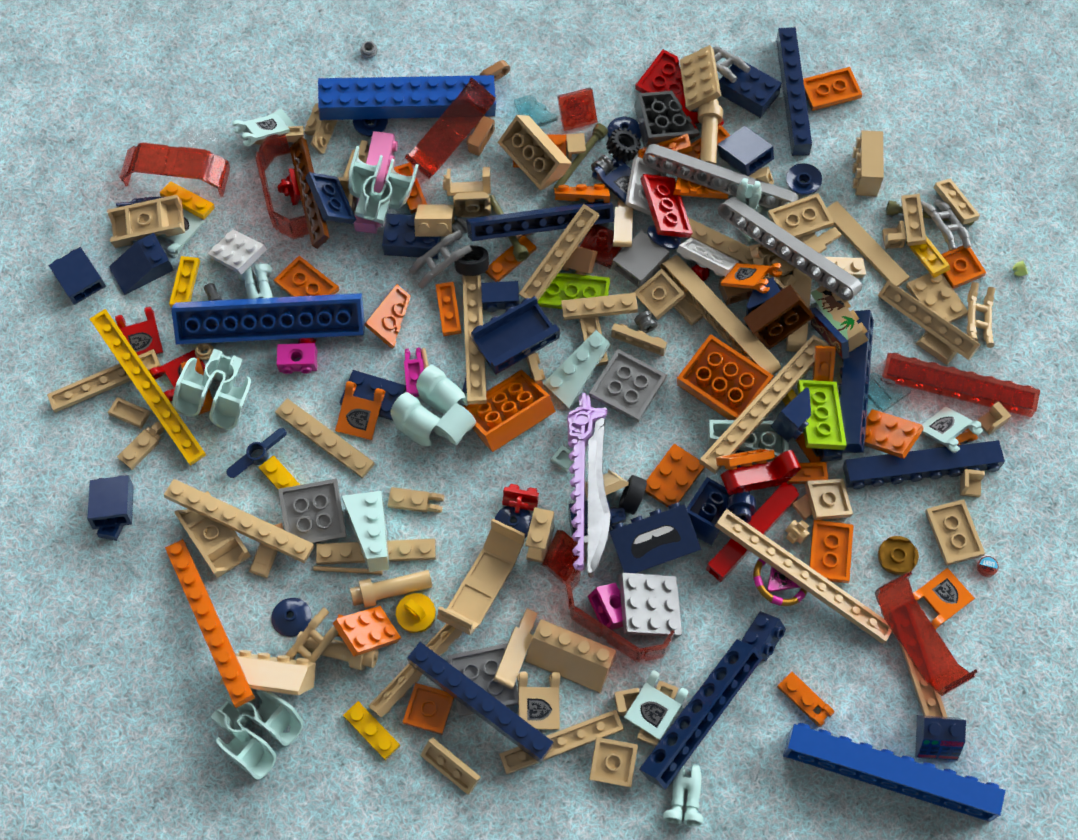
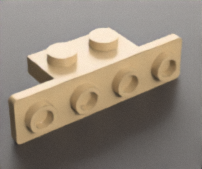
(320, 129)

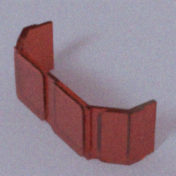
(451, 129)
(272, 147)
(176, 162)
(919, 637)
(612, 638)

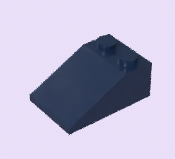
(141, 264)
(707, 509)

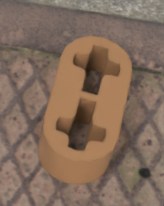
(498, 69)

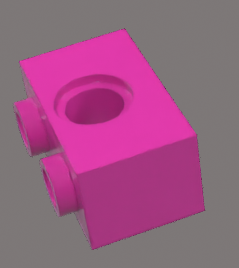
(289, 352)
(607, 605)

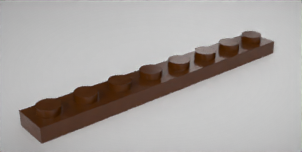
(303, 165)

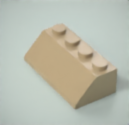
(534, 152)
(570, 655)
(277, 673)

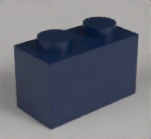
(499, 295)

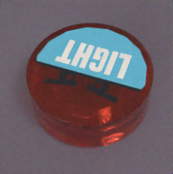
(987, 566)

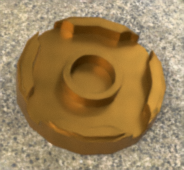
(898, 555)

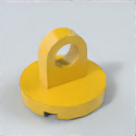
(415, 613)

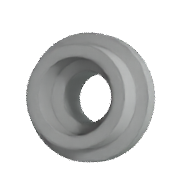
(368, 45)

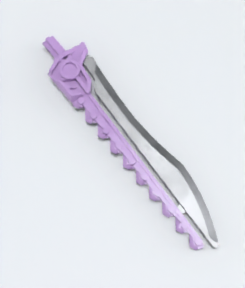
(580, 434)

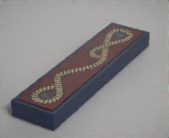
(830, 333)

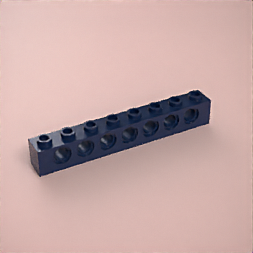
(700, 714)

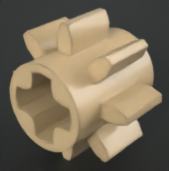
(797, 532)

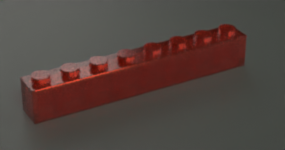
(960, 384)

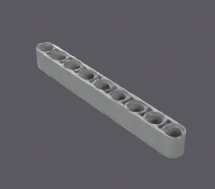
(713, 172)
(790, 248)

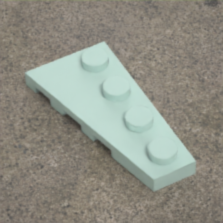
(572, 375)

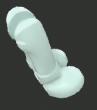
(752, 192)
(262, 272)
(693, 787)

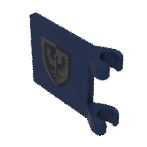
(617, 180)

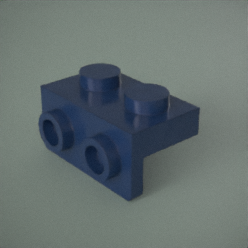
(764, 634)

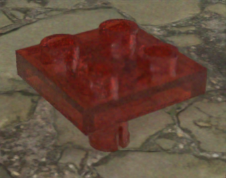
(577, 109)
(601, 240)
(560, 557)

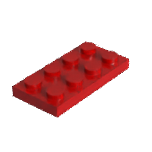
(665, 207)

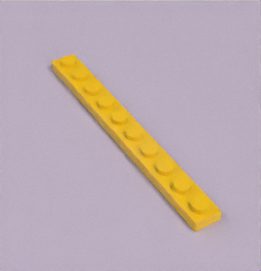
(148, 387)

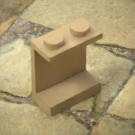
(465, 187)
(434, 220)
(540, 534)

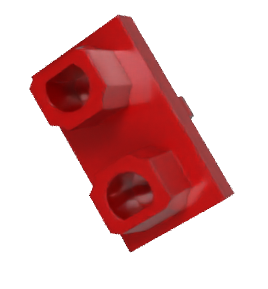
(290, 187)
(520, 498)

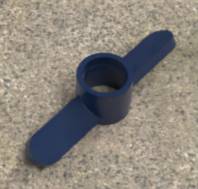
(246, 460)

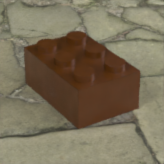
(779, 317)

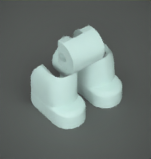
(375, 205)
(441, 395)
(228, 400)
(247, 748)

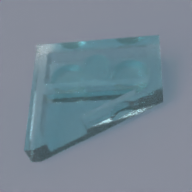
(537, 111)
(885, 392)

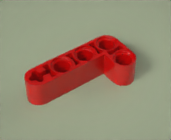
(761, 475)

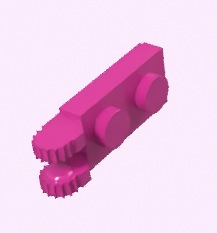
(413, 369)

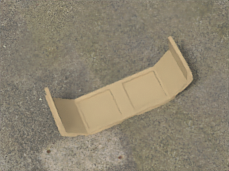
(484, 579)

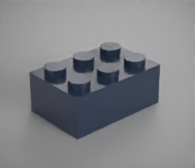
(751, 90)
(400, 238)

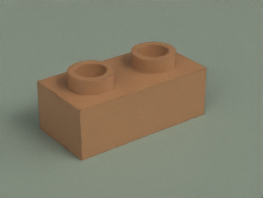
(481, 135)

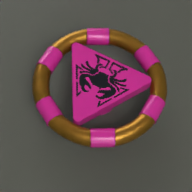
(776, 582)

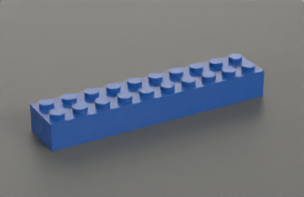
(393, 96)
(268, 318)
(894, 772)

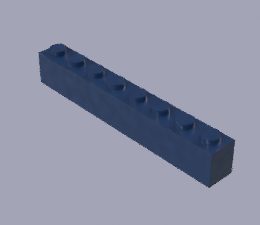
(793, 92)
(533, 221)
(855, 388)
(922, 464)
(480, 702)

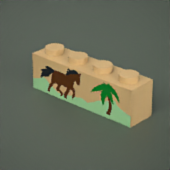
(841, 318)

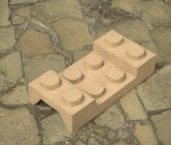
(145, 218)
(216, 542)

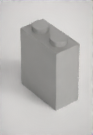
(640, 260)

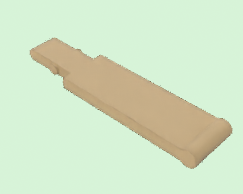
(623, 225)
(817, 243)
(516, 651)

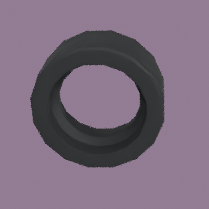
(476, 267)
(633, 494)

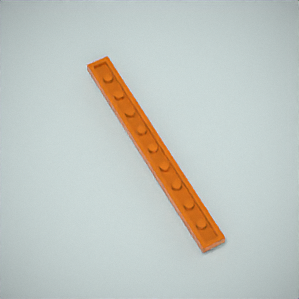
(210, 624)

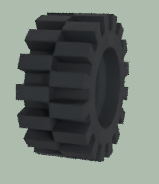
(618, 150)

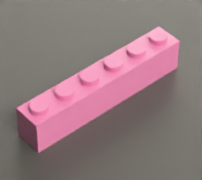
(384, 145)

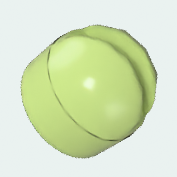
(1021, 269)

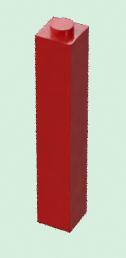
(762, 521)

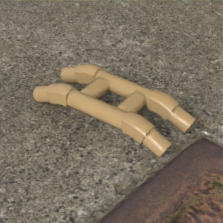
(986, 309)
(311, 632)

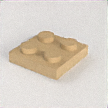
(659, 294)
(828, 499)
(613, 762)

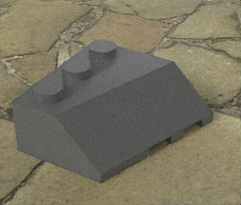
(662, 118)

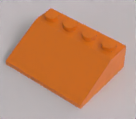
(723, 378)
(510, 410)

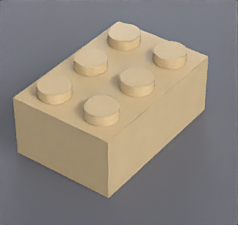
(868, 163)

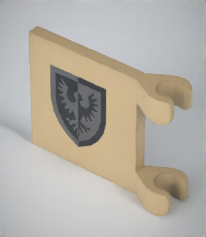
(539, 704)

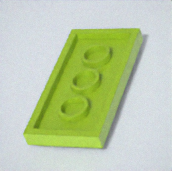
(573, 286)
(826, 421)

